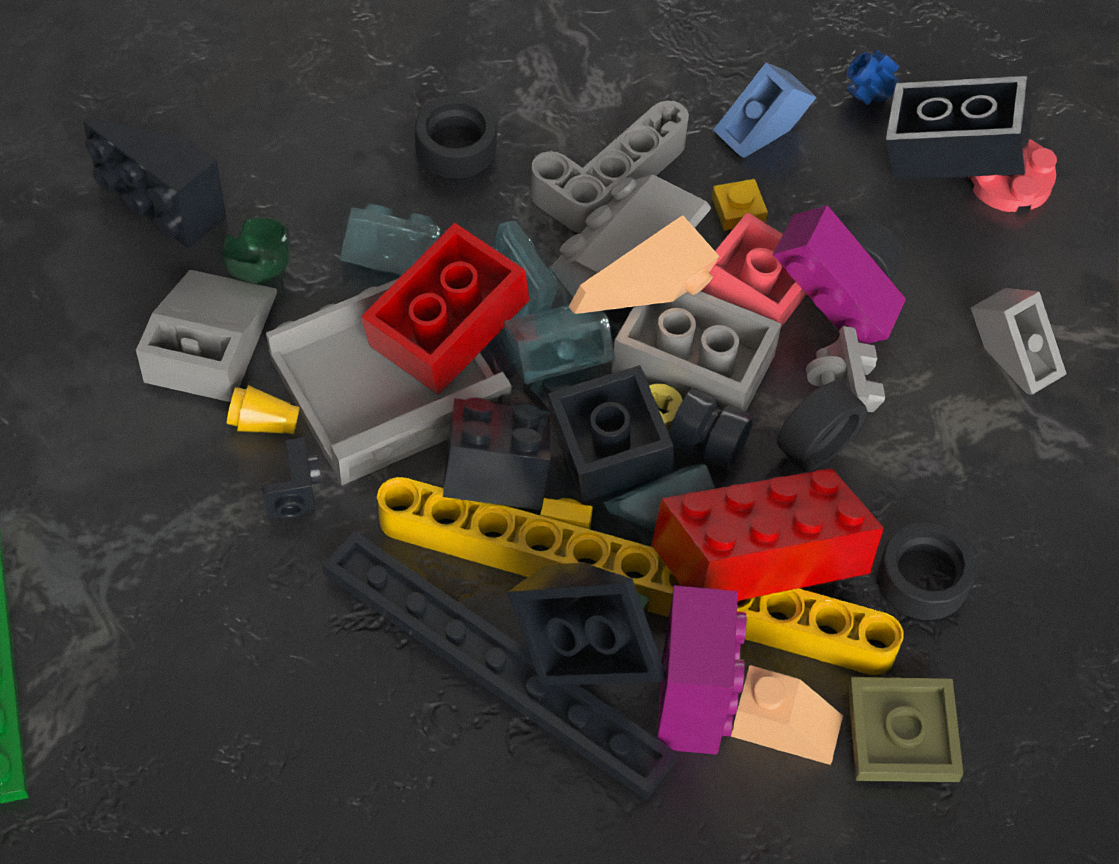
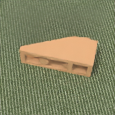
(652, 272)

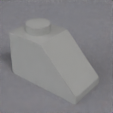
(1020, 337)

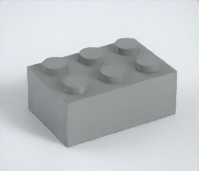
(699, 346)

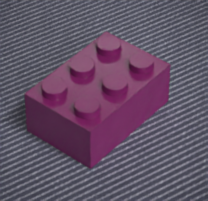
(701, 669)

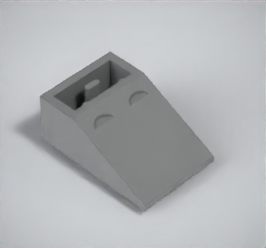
(204, 335)

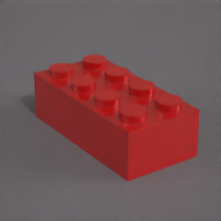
(767, 535)

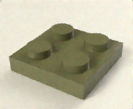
(905, 729)

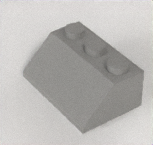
(628, 219)

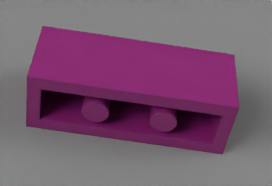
(839, 274)

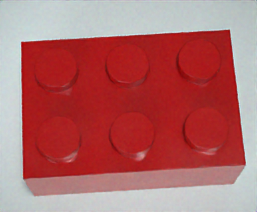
(446, 308)

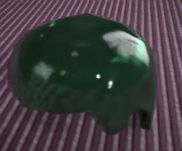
(258, 251)

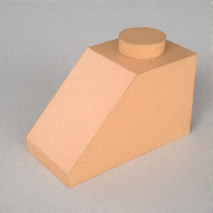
(786, 716)

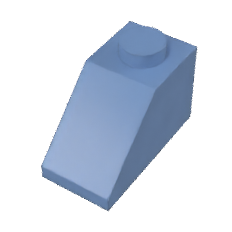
(764, 110)

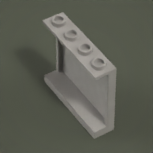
(358, 400)

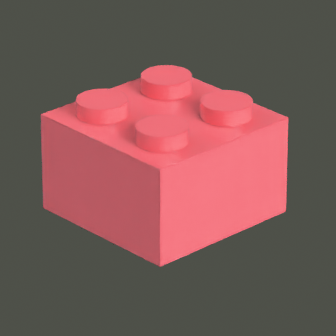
(750, 273)

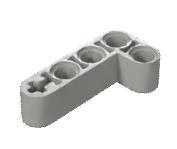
(640, 151)

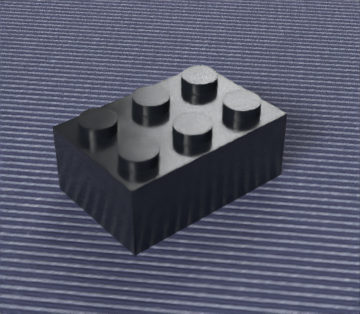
(959, 128)

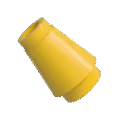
(261, 412)

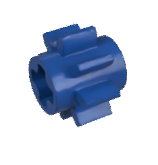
(872, 77)

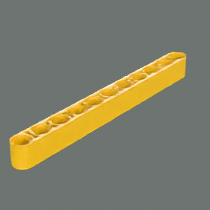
(570, 543)

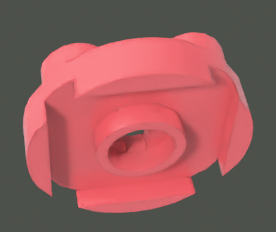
(1022, 189)

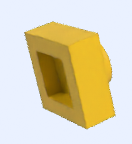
(737, 199)
(567, 511)

